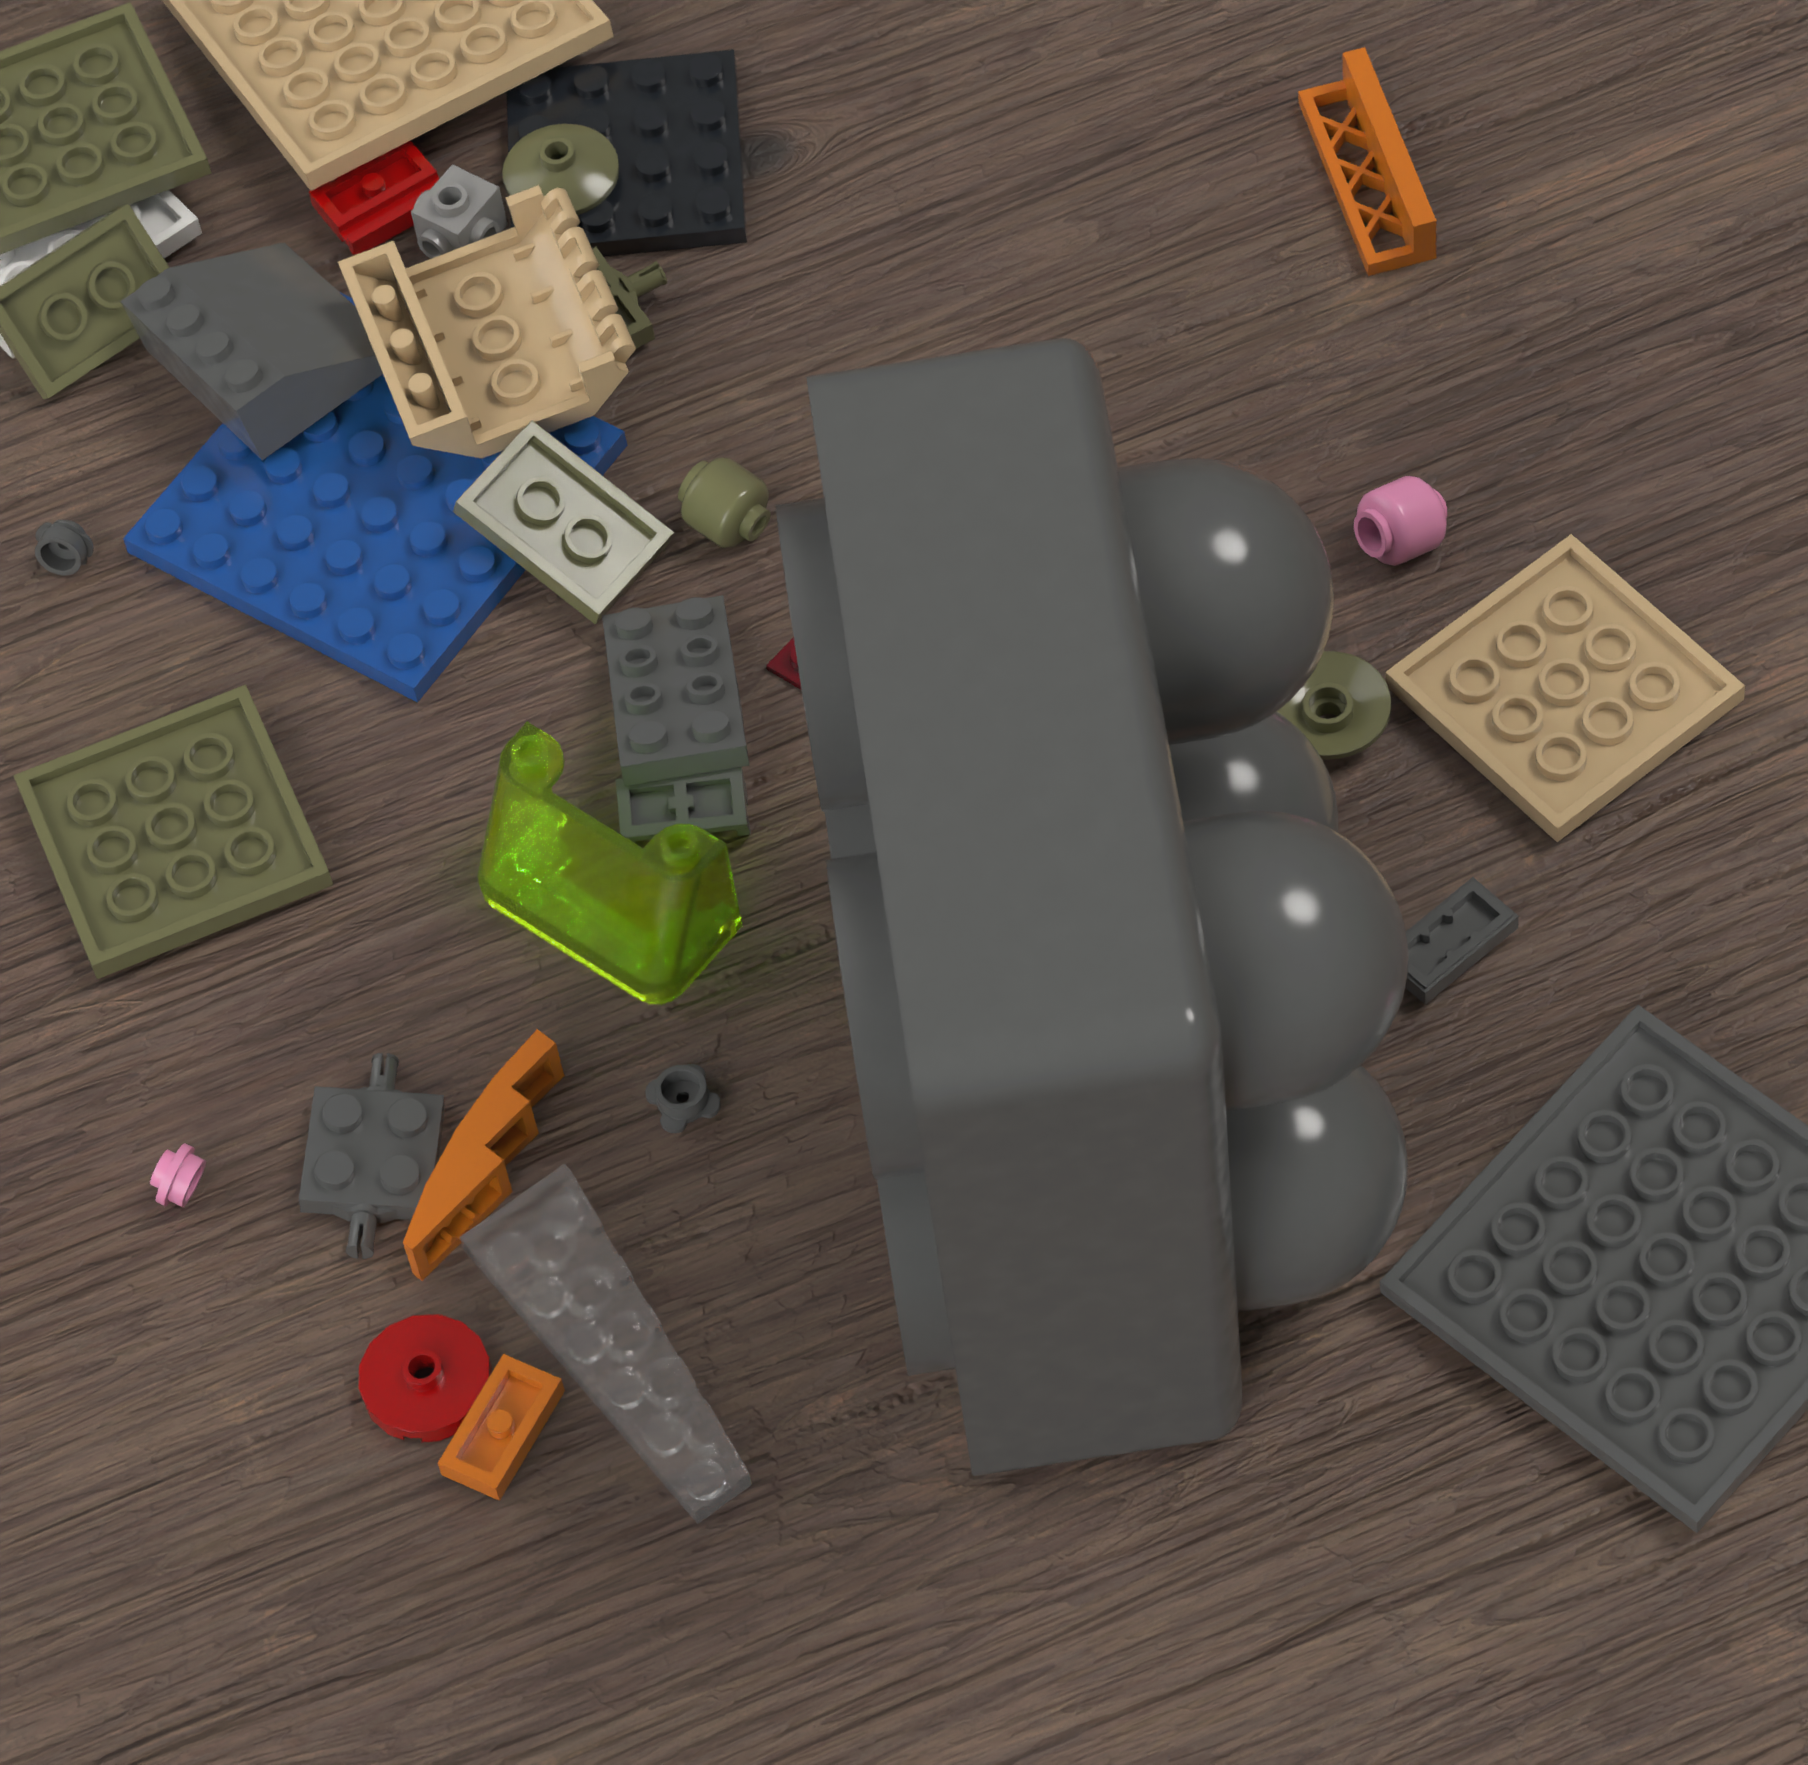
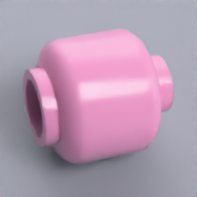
(1400, 520)

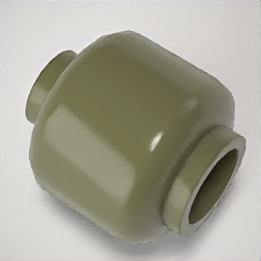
(724, 502)

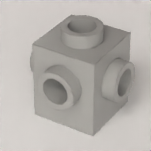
(457, 212)

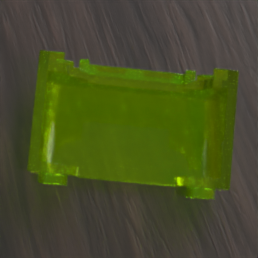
(620, 909)

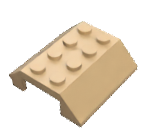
(494, 330)

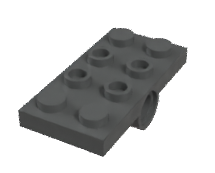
(674, 690)

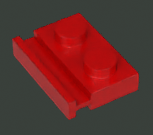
(375, 197)

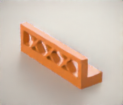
(1386, 153)

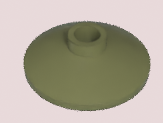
(564, 158)
(1353, 693)

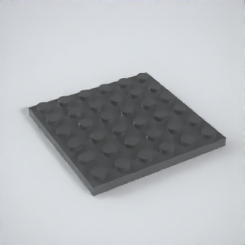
(1637, 1268)

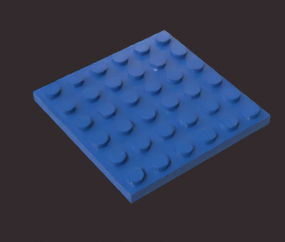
(346, 537)

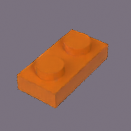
(501, 1427)

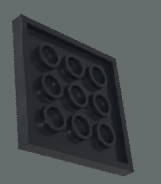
(673, 143)

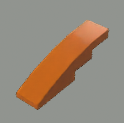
(472, 1169)

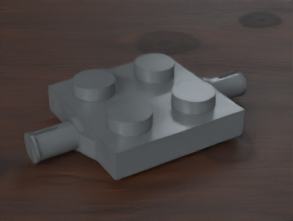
(370, 1153)

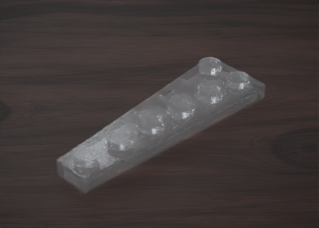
(582, 1303)

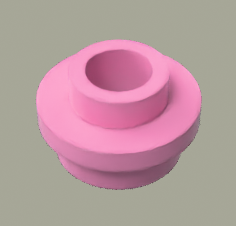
(177, 1175)

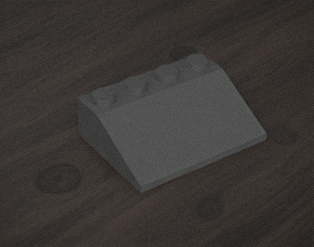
(256, 341)

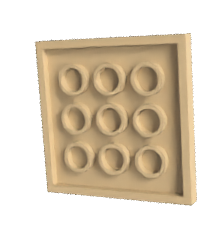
(1564, 687)

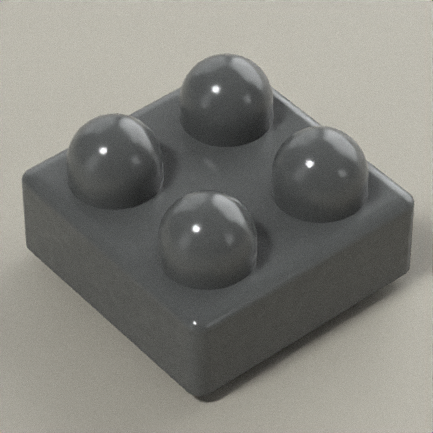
(1085, 898)

